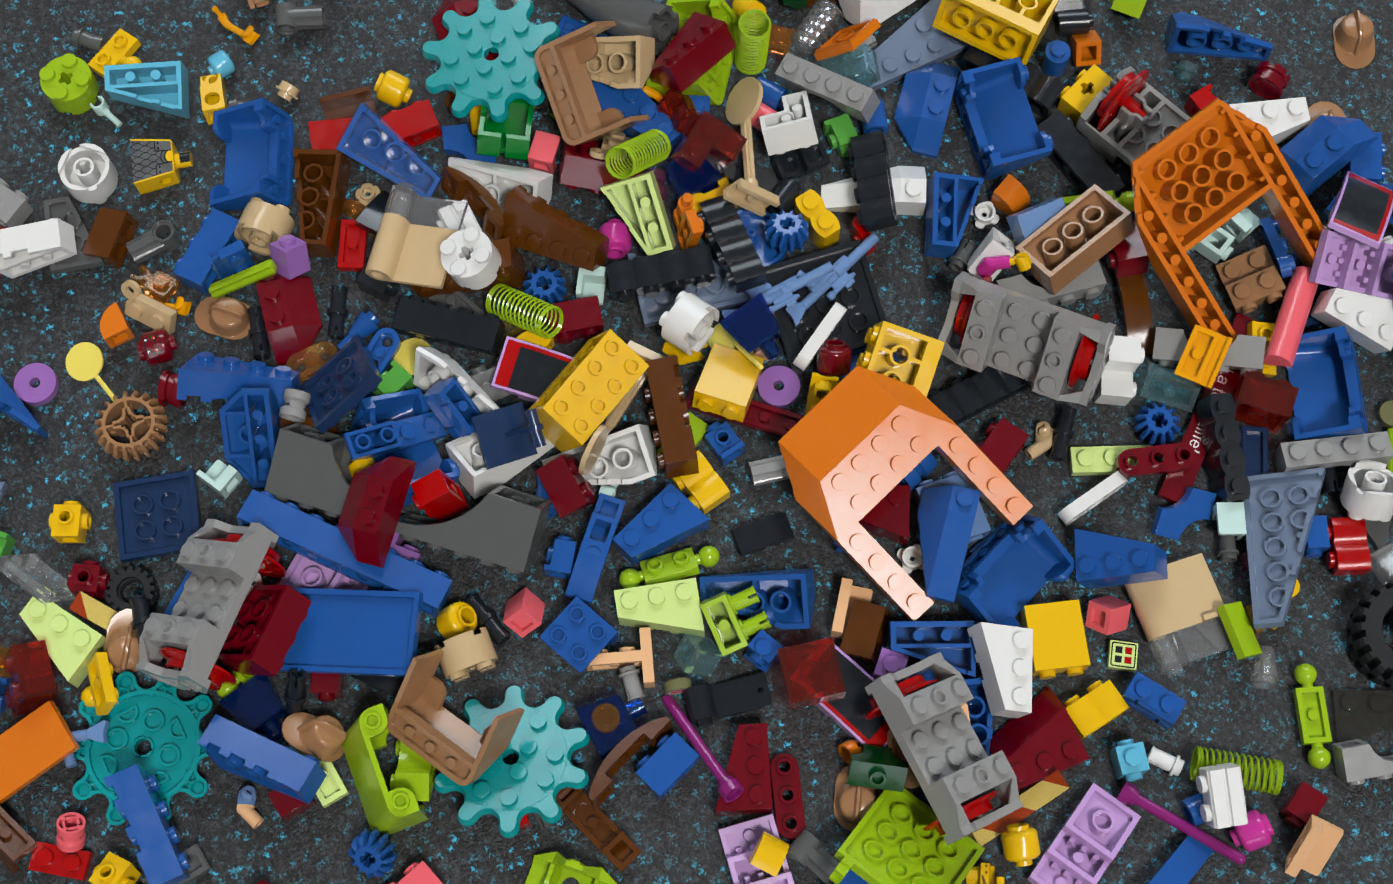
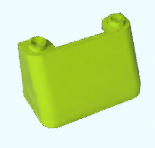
(715, 80)
(383, 808)

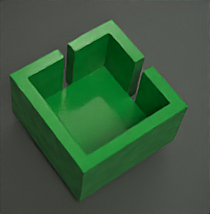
(508, 136)

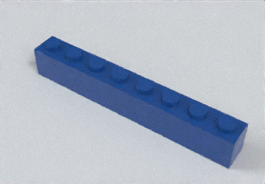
(325, 545)

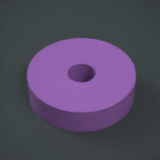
(778, 375)
(28, 376)

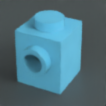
(1129, 760)

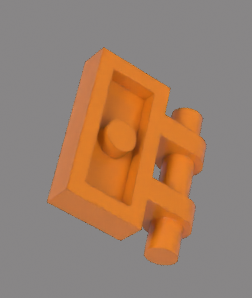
(687, 222)

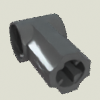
(292, 18)
(152, 243)
(809, 853)

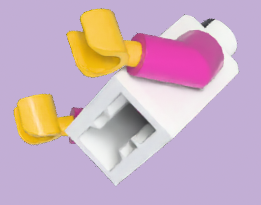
(996, 254)

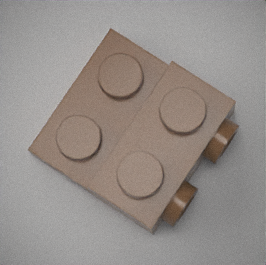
(1251, 280)

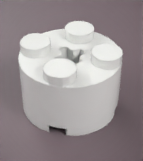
(88, 173)
(470, 258)
(688, 323)
(1368, 492)

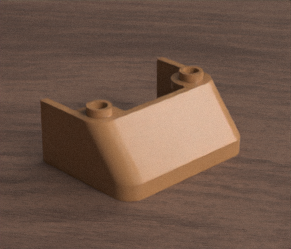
(572, 91)
(438, 734)

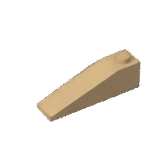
(623, 61)

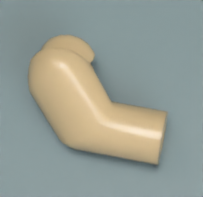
(1043, 440)

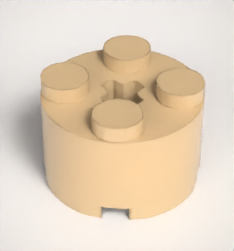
(263, 224)
(467, 653)

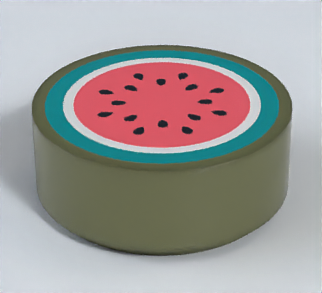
(676, 686)

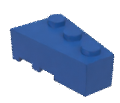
(947, 211)
(927, 638)

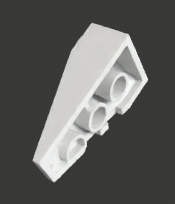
(863, 10)
(502, 178)
(908, 188)
(435, 366)
(625, 458)
(473, 473)

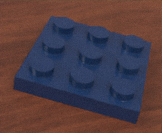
(341, 384)
(156, 514)

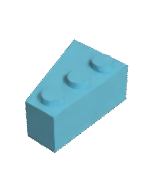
(150, 85)

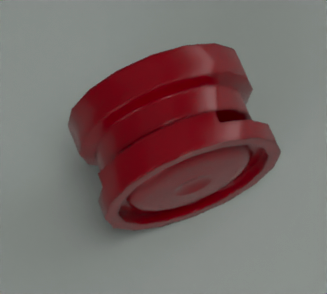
(1269, 80)
(168, 390)

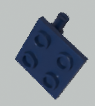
(508, 434)

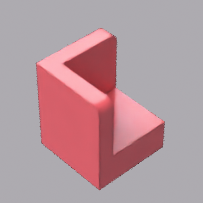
(543, 152)
(523, 612)
(1108, 614)

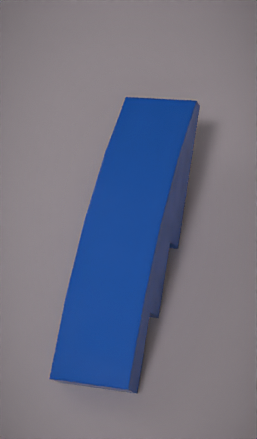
(1182, 863)

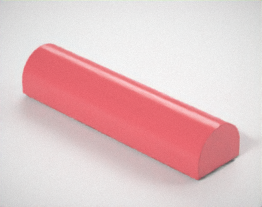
(1291, 319)

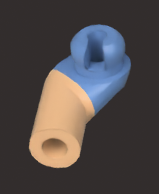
(246, 806)

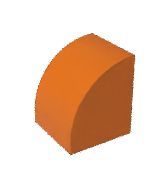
(1086, 49)
(1010, 196)
(115, 326)

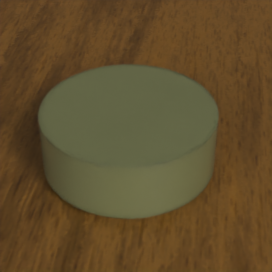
(1385, 414)

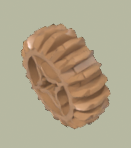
(124, 407)

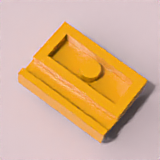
(1203, 356)

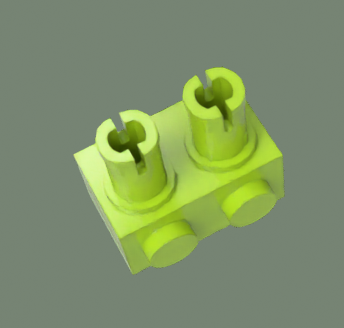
(722, 619)

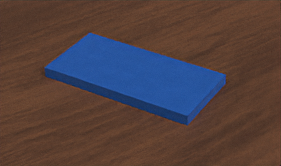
(357, 632)

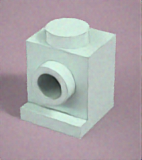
(1216, 245)

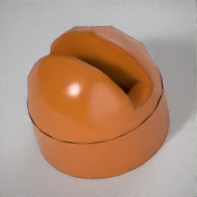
(847, 748)

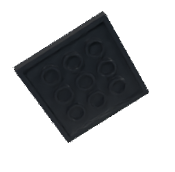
(859, 299)

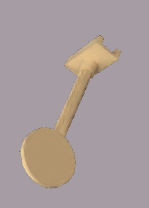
(740, 109)
(599, 437)

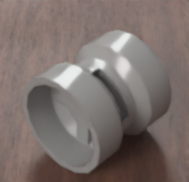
(294, 405)

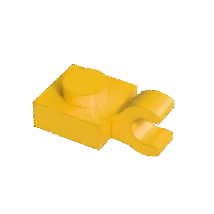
(683, 358)

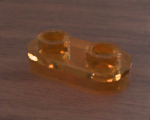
(311, 358)

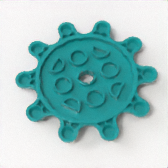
(483, 81)
(141, 716)
(535, 778)

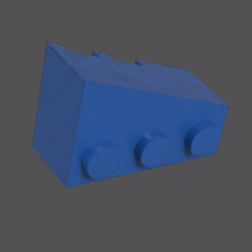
(660, 524)
(1116, 561)

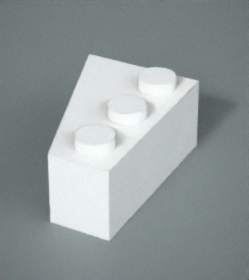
(1281, 117)
(35, 246)
(1364, 316)
(1006, 667)

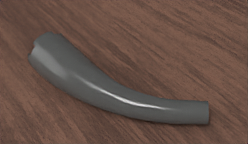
(634, 18)

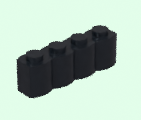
(1040, 89)
(873, 181)
(732, 245)
(659, 273)
(976, 394)
(1221, 442)

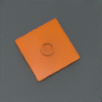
(847, 39)

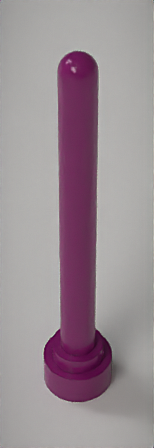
(729, 787)
(1132, 796)

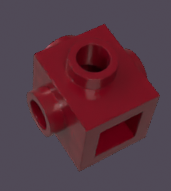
(96, 583)

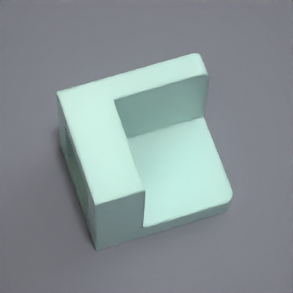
(1242, 224)
(591, 283)
(221, 478)
(1230, 518)

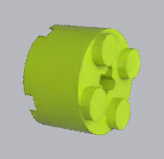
(69, 84)

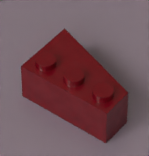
(890, 516)
(752, 768)

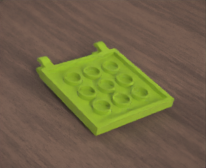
(895, 849)

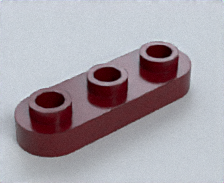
(1145, 462)
(786, 809)

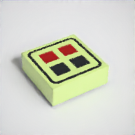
(1122, 655)

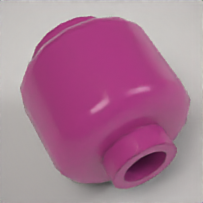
(620, 238)
(1255, 833)

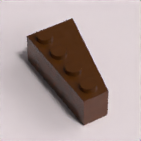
(321, 193)
(551, 232)
(510, 273)
(671, 418)

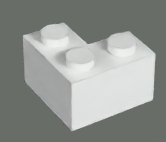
(789, 128)
(1116, 382)

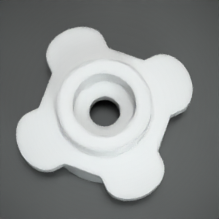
(987, 208)
(905, 554)

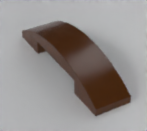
(482, 203)
(1136, 310)
(648, 733)
(598, 828)

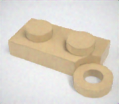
(608, 142)
(147, 309)

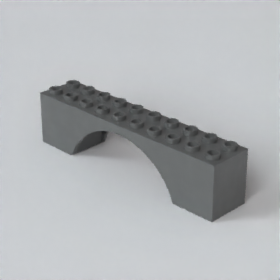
(499, 530)

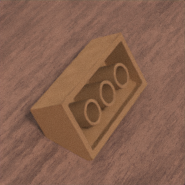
(1076, 238)

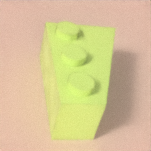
(643, 211)
(662, 606)
(67, 639)

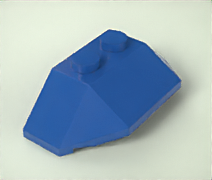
(925, 107)
(1325, 149)
(250, 433)

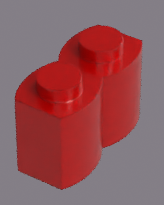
(1348, 547)

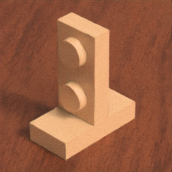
(629, 656)

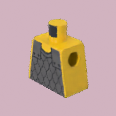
(157, 164)

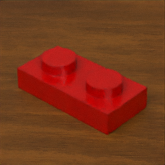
(352, 247)
(51, 860)

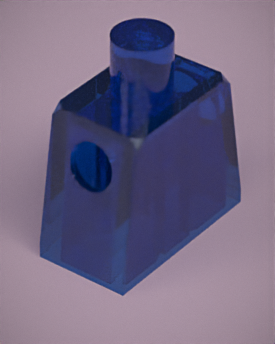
(685, 181)
(754, 327)
(257, 706)
(607, 741)

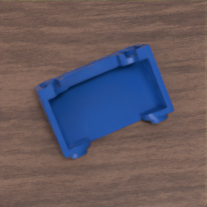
(1000, 118)
(256, 155)
(1329, 387)
(397, 407)
(1011, 570)

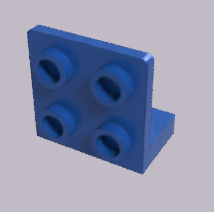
(579, 635)

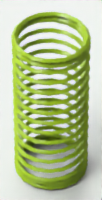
(758, 43)
(629, 147)
(528, 327)
(1198, 760)

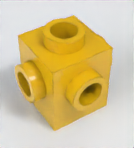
(69, 522)
(114, 871)

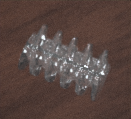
(817, 26)

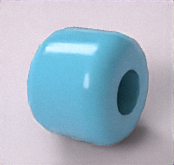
(220, 63)

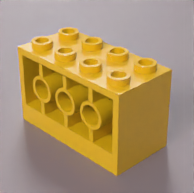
(997, 26)
(916, 355)
(588, 390)

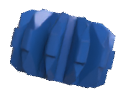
(786, 231)
(553, 282)
(1166, 428)
(373, 853)

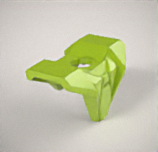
(555, 869)

